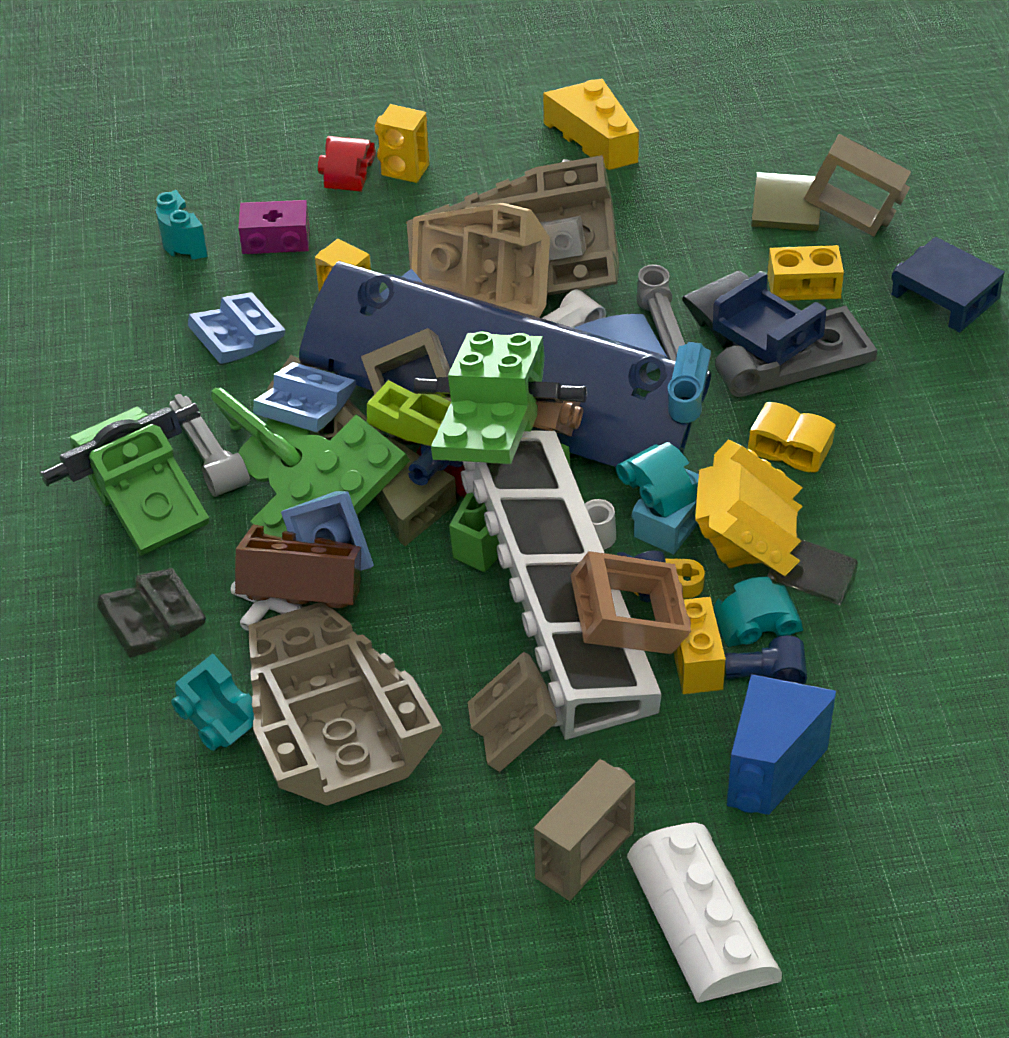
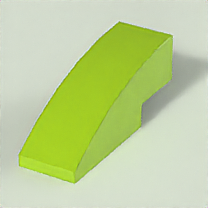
(406, 413)

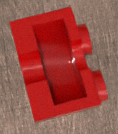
(346, 162)

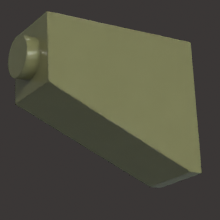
(412, 506)

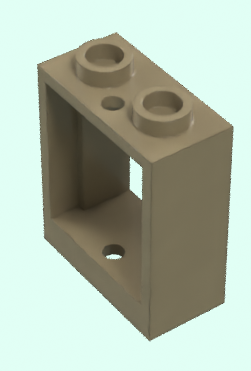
(867, 166)
(403, 352)
(584, 829)

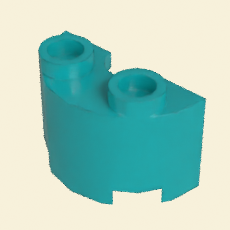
(179, 229)
(661, 478)
(756, 609)
(213, 703)

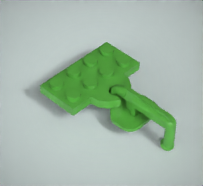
(310, 465)

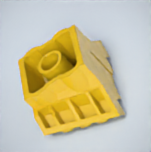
(748, 509)

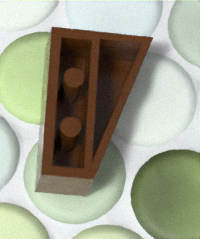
(297, 569)

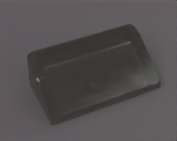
(819, 572)

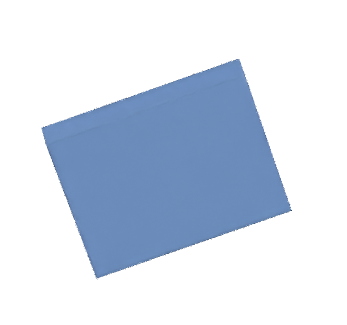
(328, 518)

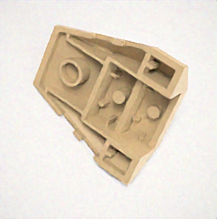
(485, 254)

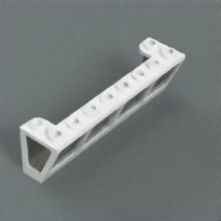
(542, 540)

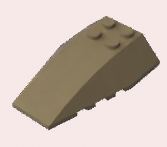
(560, 193)
(333, 708)

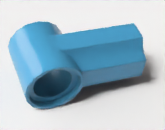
(688, 381)

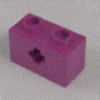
(274, 227)

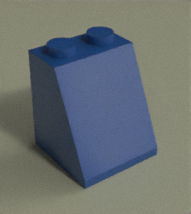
(777, 741)

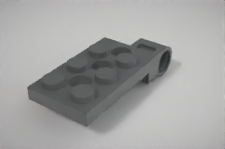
(847, 349)

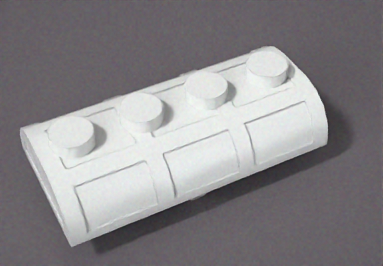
(702, 912)

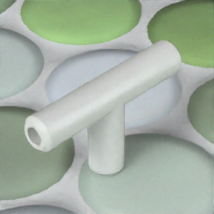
(260, 608)

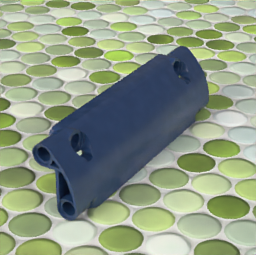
(614, 417)

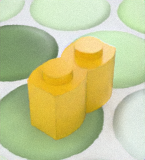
(791, 437)

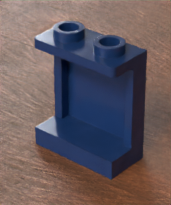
(951, 280)
(766, 322)

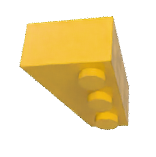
(593, 120)

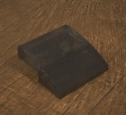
(151, 612)

